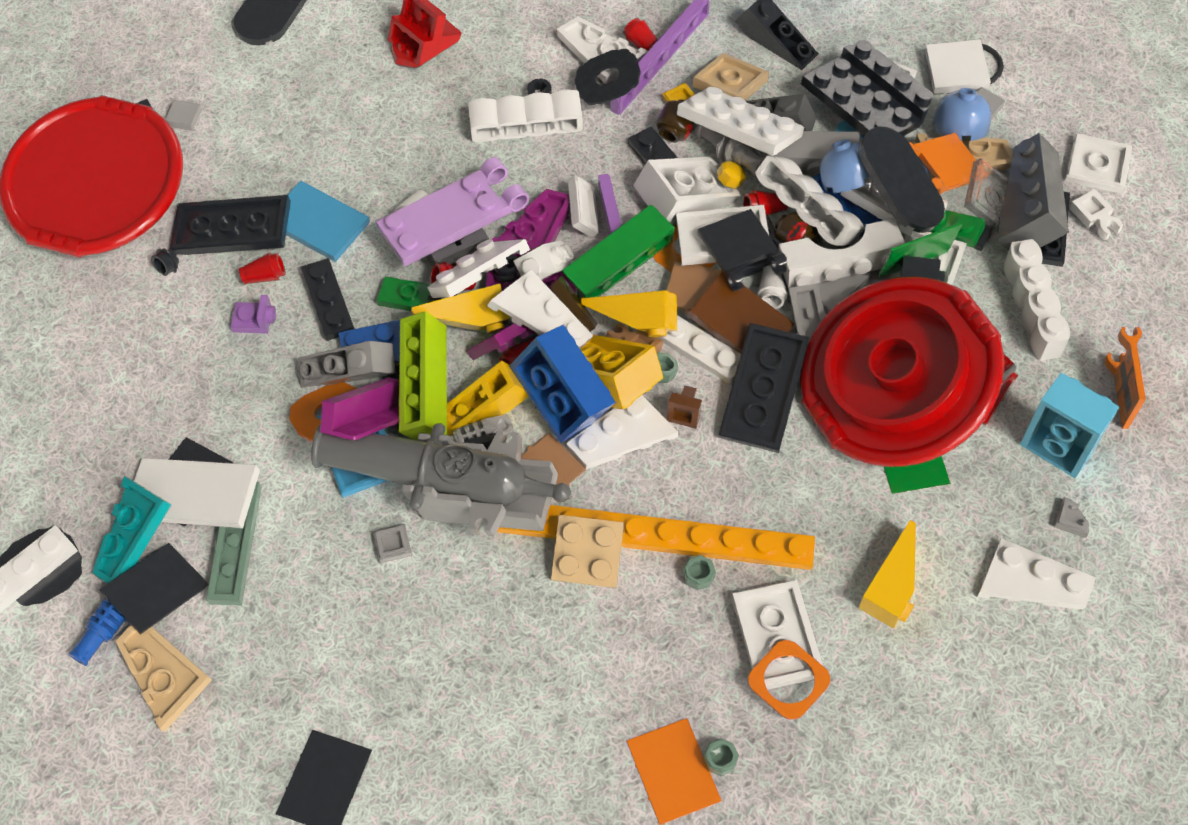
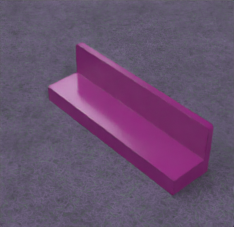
(362, 410)

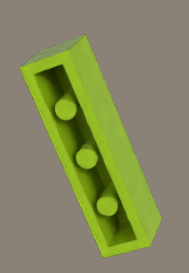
(422, 375)

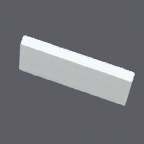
(201, 490)

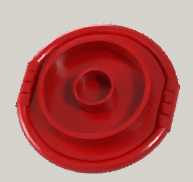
(91, 176)
(902, 371)

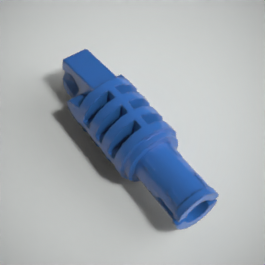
(100, 629)

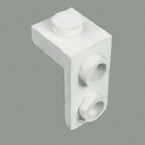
(545, 259)

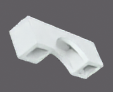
(814, 264)

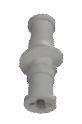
(732, 150)

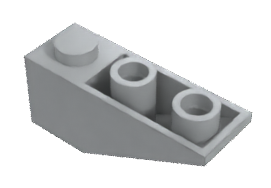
(347, 364)

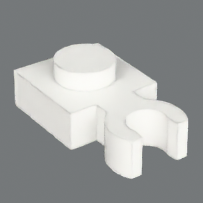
(1094, 210)

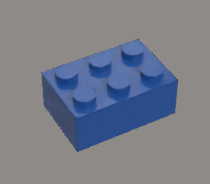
(562, 383)

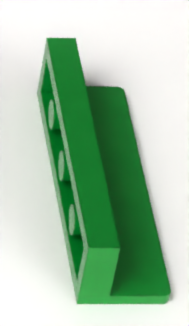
(620, 253)

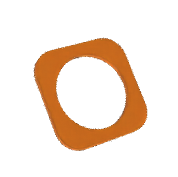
(789, 710)

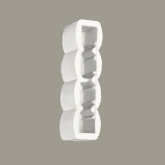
(525, 116)
(811, 204)
(1036, 300)

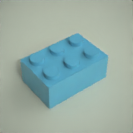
(1068, 424)

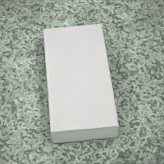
(583, 206)

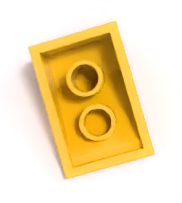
(623, 367)

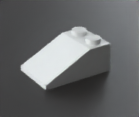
(683, 186)

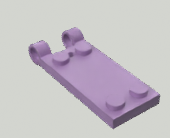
(451, 213)

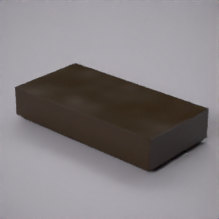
(573, 303)

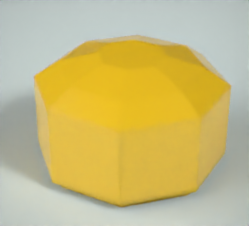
(731, 174)

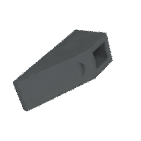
(791, 106)

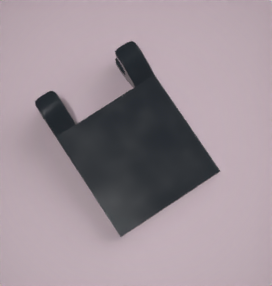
(739, 243)

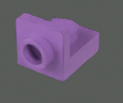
(253, 316)

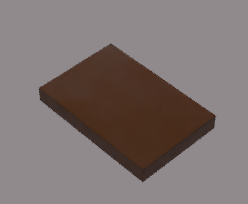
(729, 312)

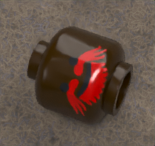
(671, 126)
(793, 228)

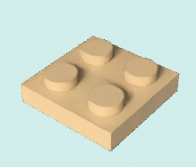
(731, 76)
(587, 551)

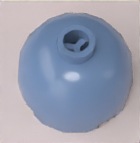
(963, 114)
(842, 167)

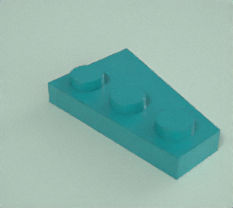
(132, 529)

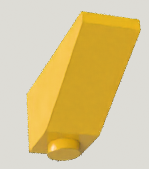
(468, 310)
(645, 311)
(487, 397)
(894, 583)

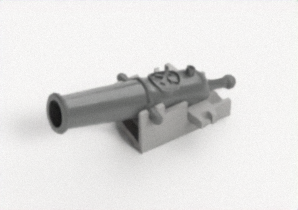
(452, 478)

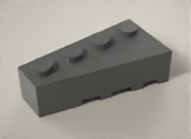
(1033, 195)

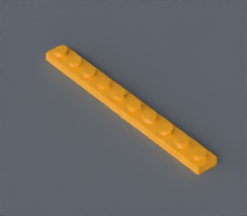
(693, 538)

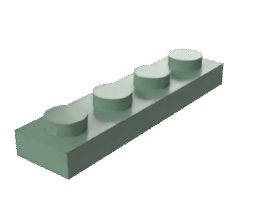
(233, 558)

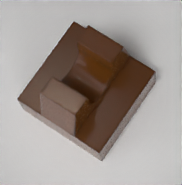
(684, 408)

